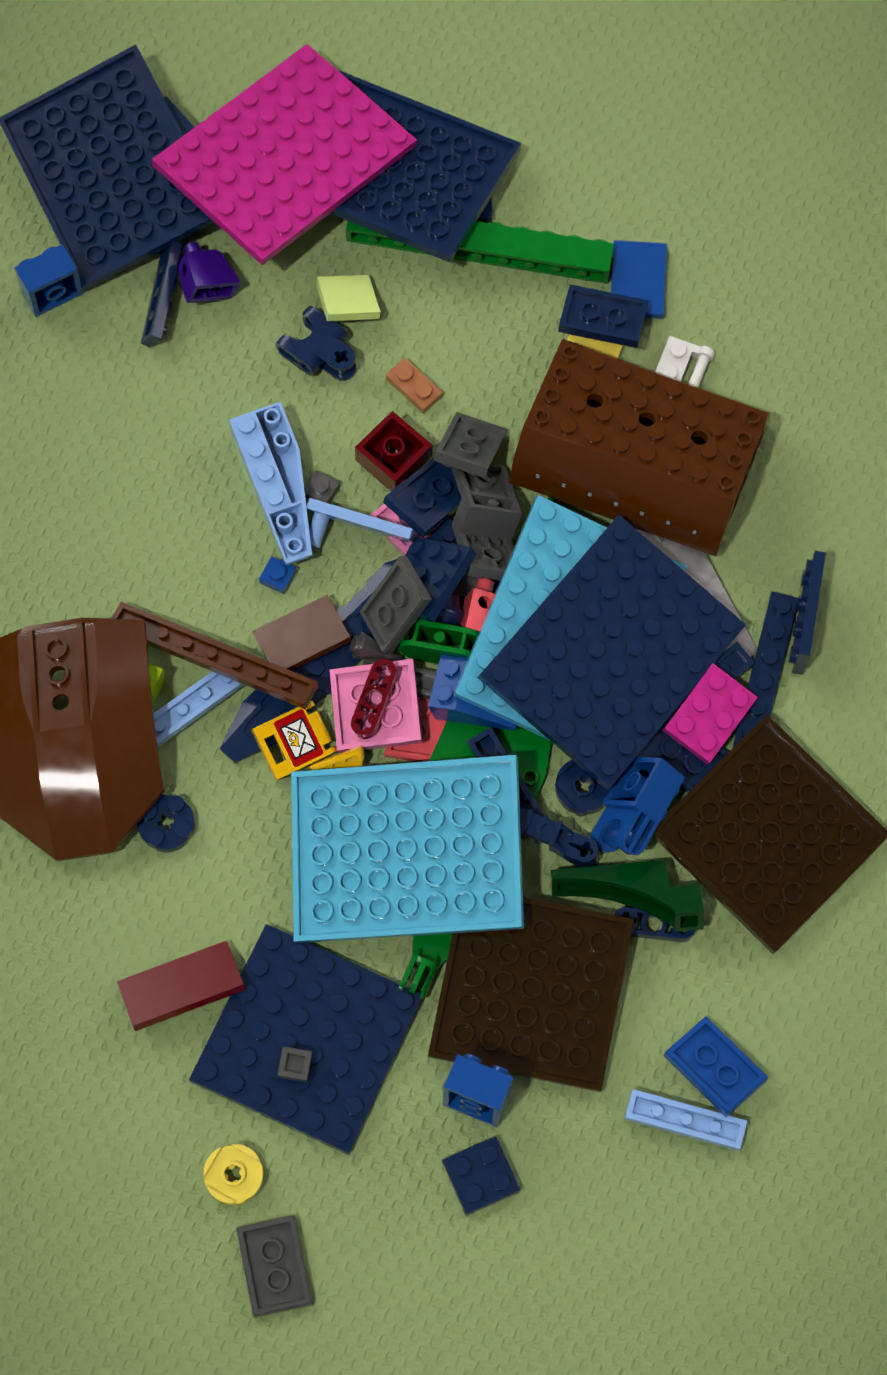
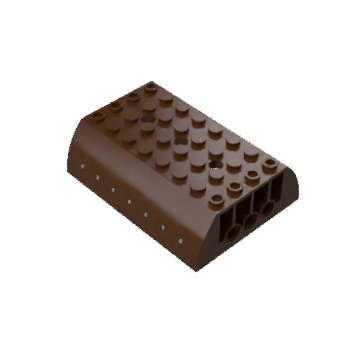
(641, 472)

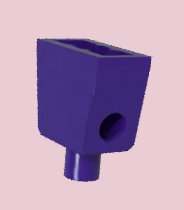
(206, 275)

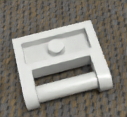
(677, 356)

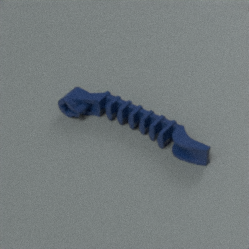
(559, 838)

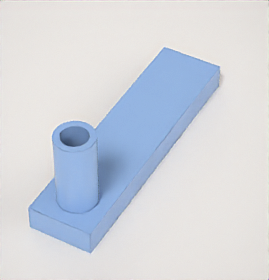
(324, 511)

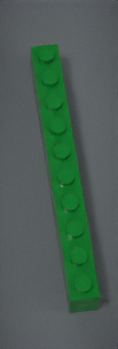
(517, 249)

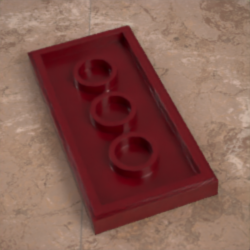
(180, 985)

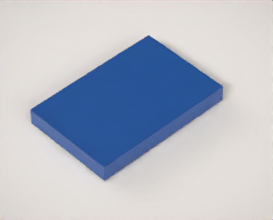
(640, 273)
(715, 1066)

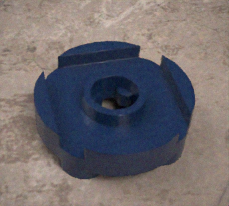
(573, 800)
(180, 831)

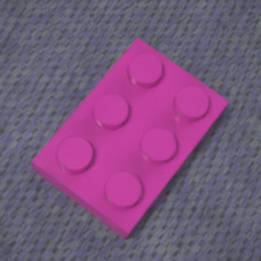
(710, 714)

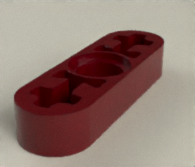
(374, 720)

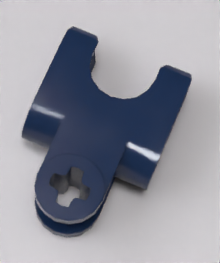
(321, 349)

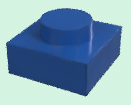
(277, 575)

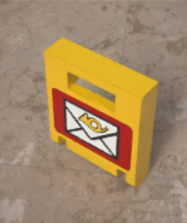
(299, 738)

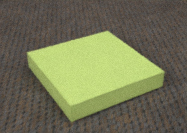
(348, 297)

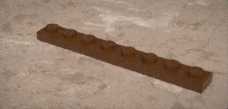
(222, 658)

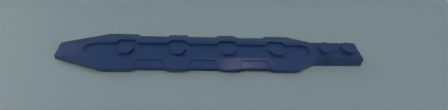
(261, 707)

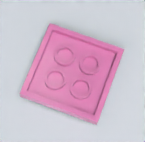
(401, 717)

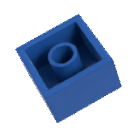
(48, 280)

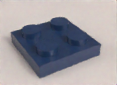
(481, 1176)

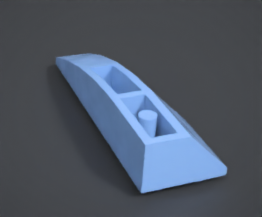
(276, 477)

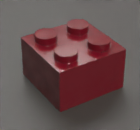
(393, 451)

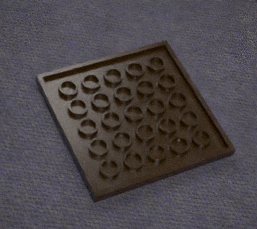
(769, 834)
(536, 995)

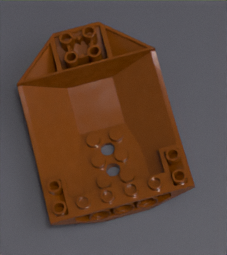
(83, 772)

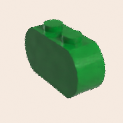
(430, 640)

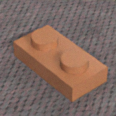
(414, 385)

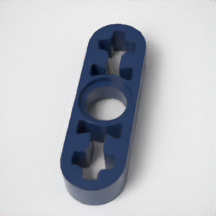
(633, 913)

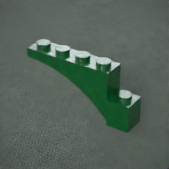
(637, 885)

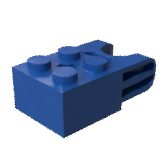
(636, 805)

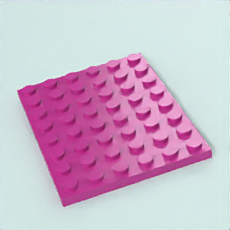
(284, 153)

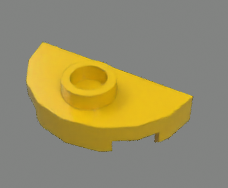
(349, 758)

